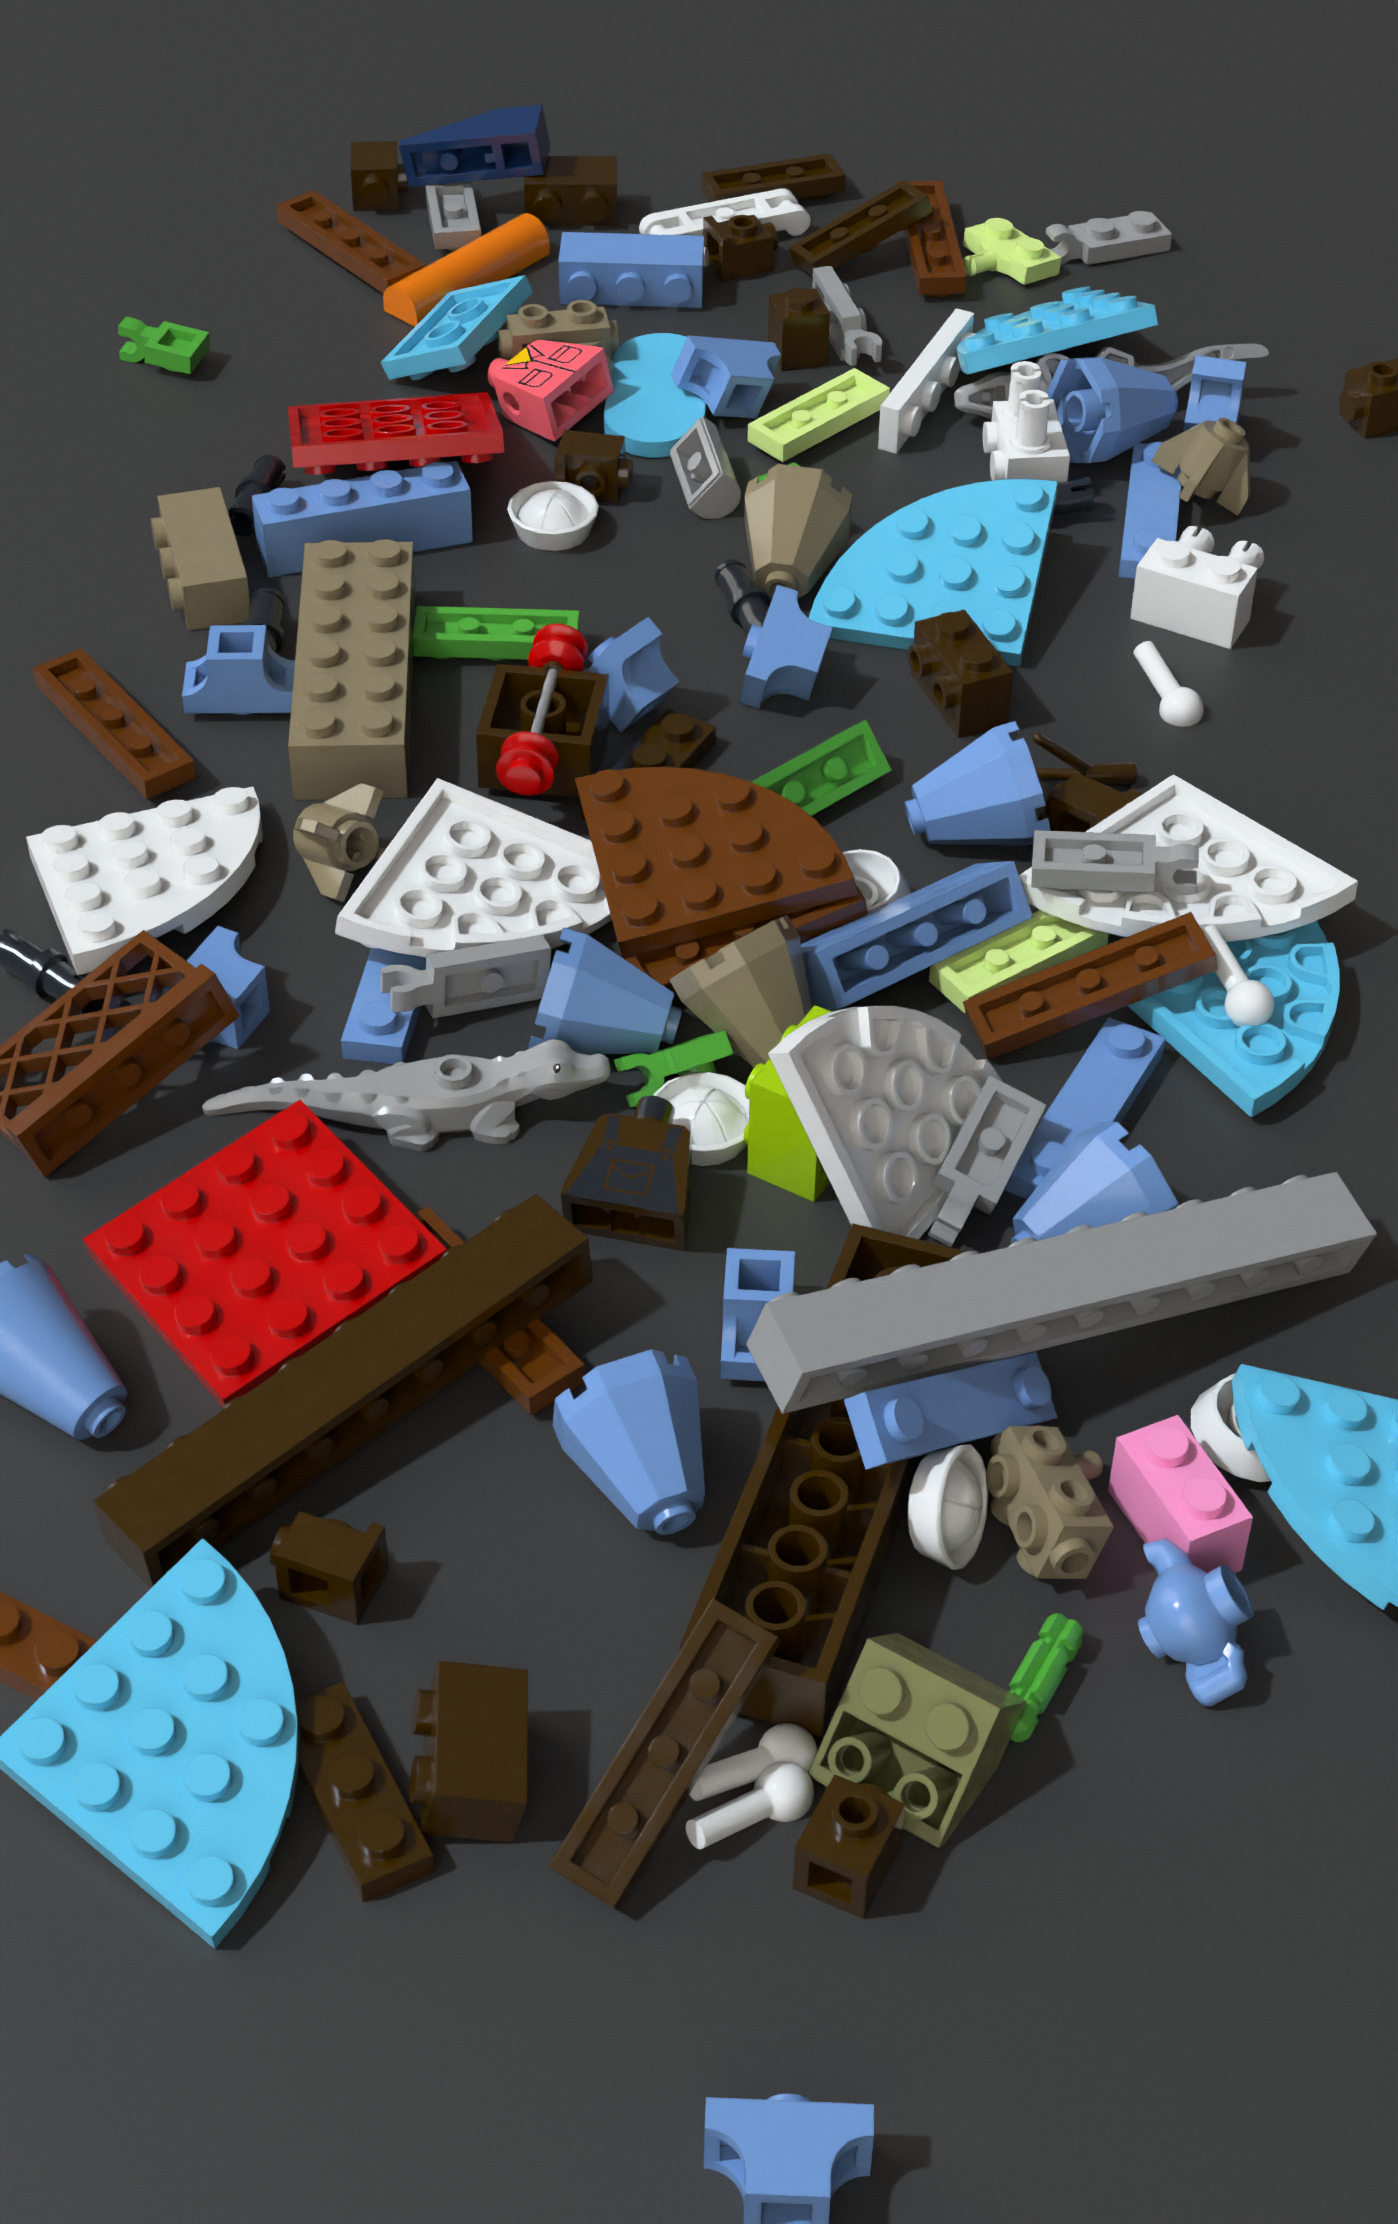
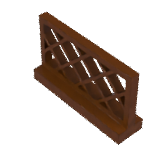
(114, 1068)

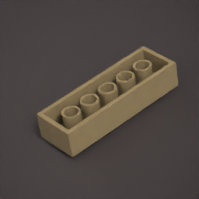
(353, 669)

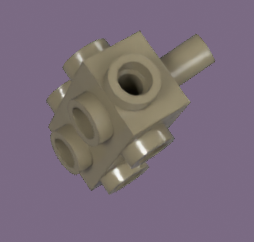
(579, 324)
(1047, 1501)

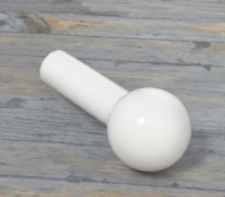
(1178, 704)
(1247, 1000)
(779, 1744)
(780, 1793)

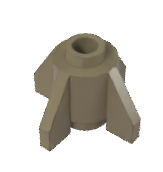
(1211, 460)
(339, 838)

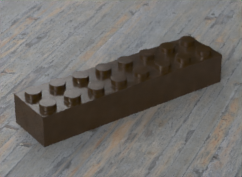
(815, 1529)

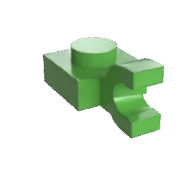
(169, 346)
(684, 1058)

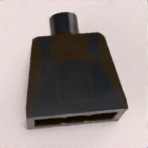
(633, 1178)

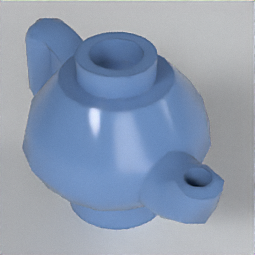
(1196, 1621)

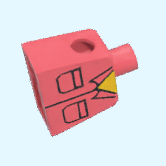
(551, 385)

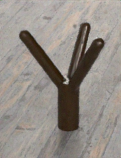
(1105, 773)

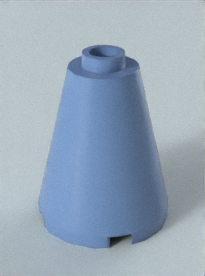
(52, 1357)

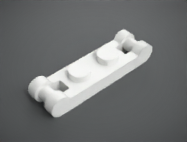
(771, 206)

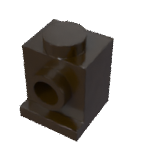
(739, 246)
(594, 463)
(1083, 803)
(329, 1565)

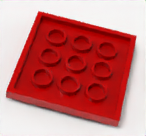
(394, 430)
(262, 1251)

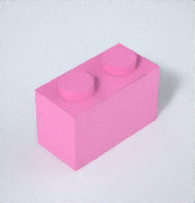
(1179, 1494)

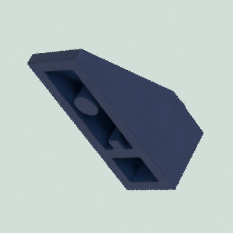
(479, 148)

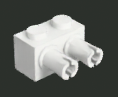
(1026, 431)
(1195, 591)

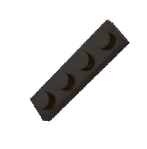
(665, 1754)

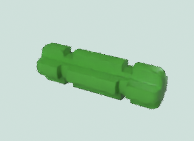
(1044, 1669)

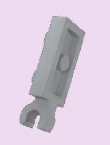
(452, 215)
(1111, 238)
(847, 322)
(1111, 862)
(471, 978)
(984, 1155)

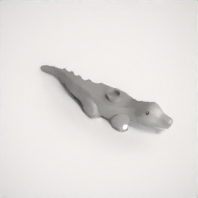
(979, 395)
(432, 1094)

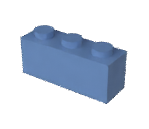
(631, 269)

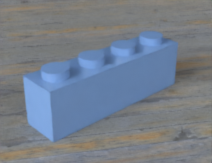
(406, 505)
(913, 933)

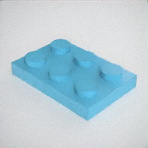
(457, 329)

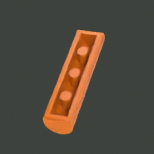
(480, 262)

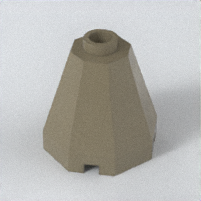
(795, 526)
(750, 989)

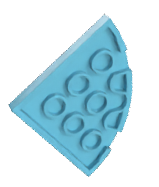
(1052, 327)
(943, 554)
(1264, 1060)
(1329, 1470)
(173, 1744)

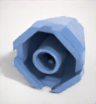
(1109, 406)
(981, 795)
(603, 1002)
(1094, 1186)
(639, 1438)

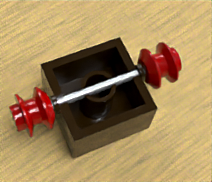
(544, 719)

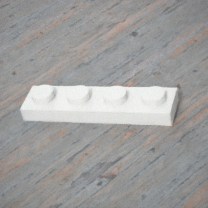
(923, 383)

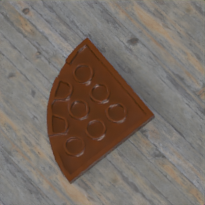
(703, 854)

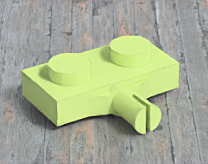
(1008, 251)

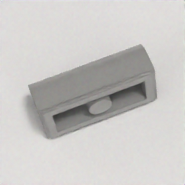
(706, 471)

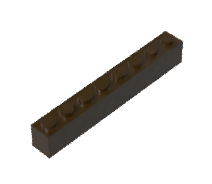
(344, 1390)

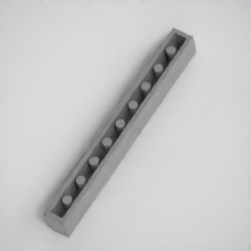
(1055, 1290)

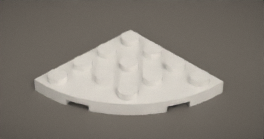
(146, 870)
(1246, 874)
(474, 877)
(881, 1107)

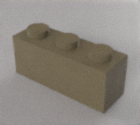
(201, 559)

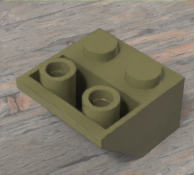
(918, 1733)

